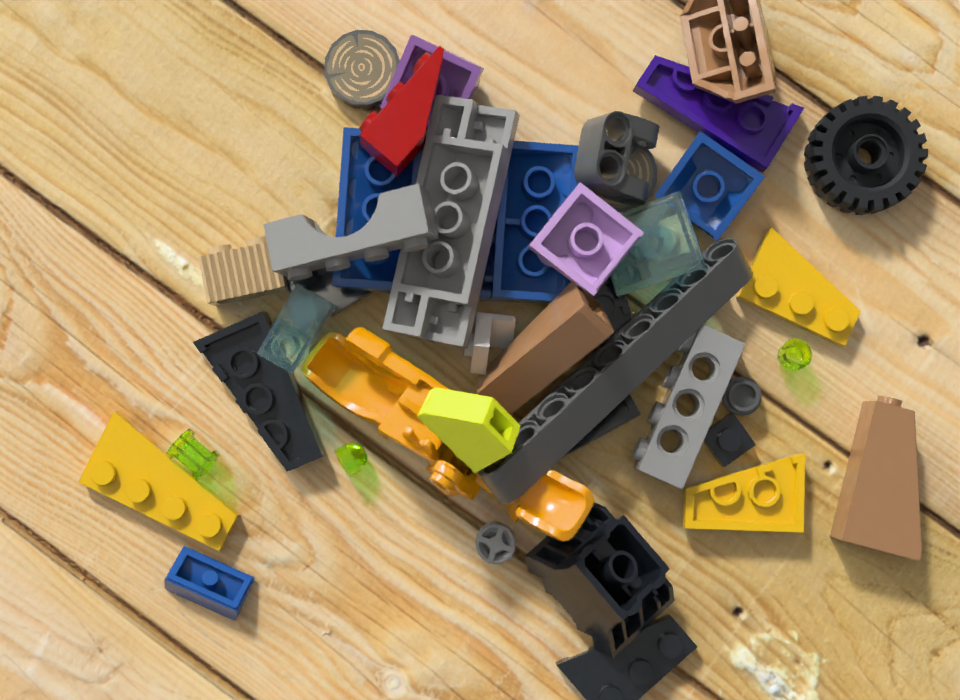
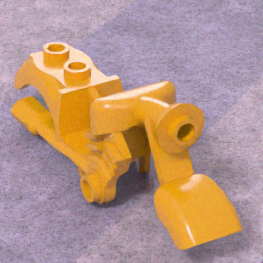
(389, 392)

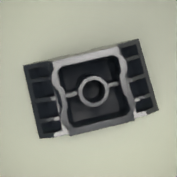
(604, 579)

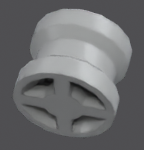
(494, 549)

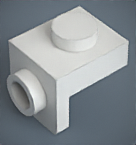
(490, 331)

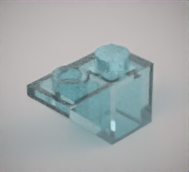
(296, 328)

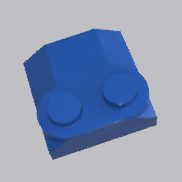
(711, 184)

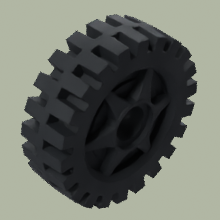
(887, 137)

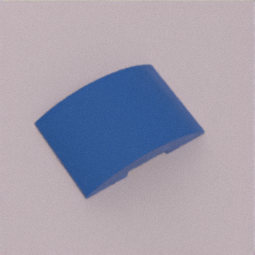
(534, 189)

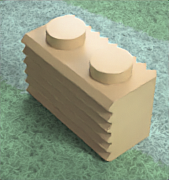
(239, 273)

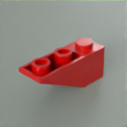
(402, 125)

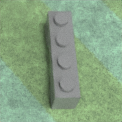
(400, 220)

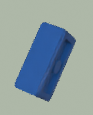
(208, 583)

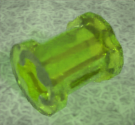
(192, 454)

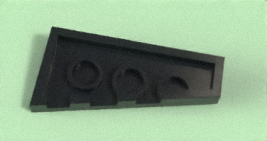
(263, 390)

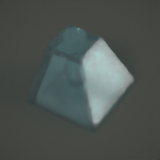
(664, 249)

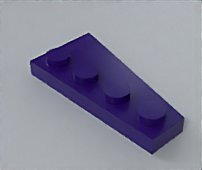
(746, 129)

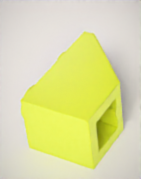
(470, 426)

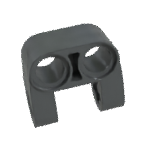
(612, 156)

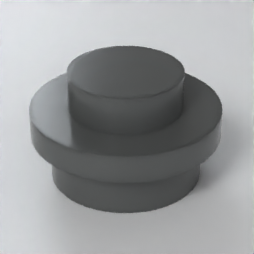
(742, 396)

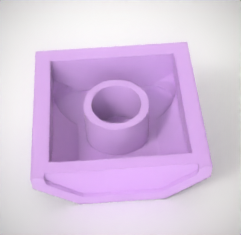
(585, 239)

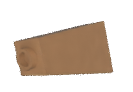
(546, 348)
(881, 482)

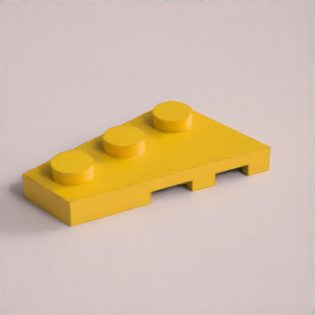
(797, 292)
(751, 499)

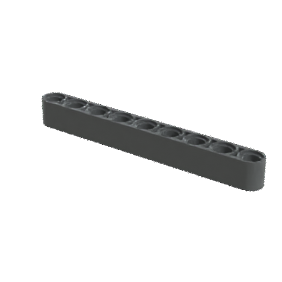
(617, 369)

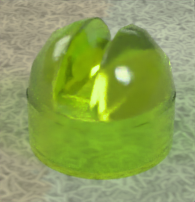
(797, 350)
(351, 458)

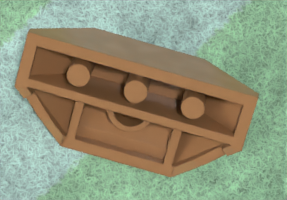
(728, 48)

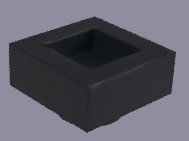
(728, 440)

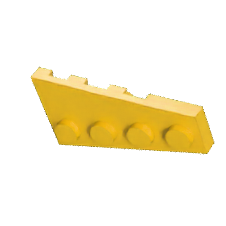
(141, 476)

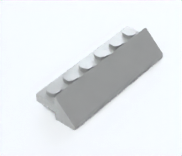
(465, 173)

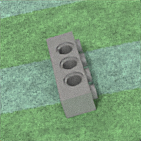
(722, 356)

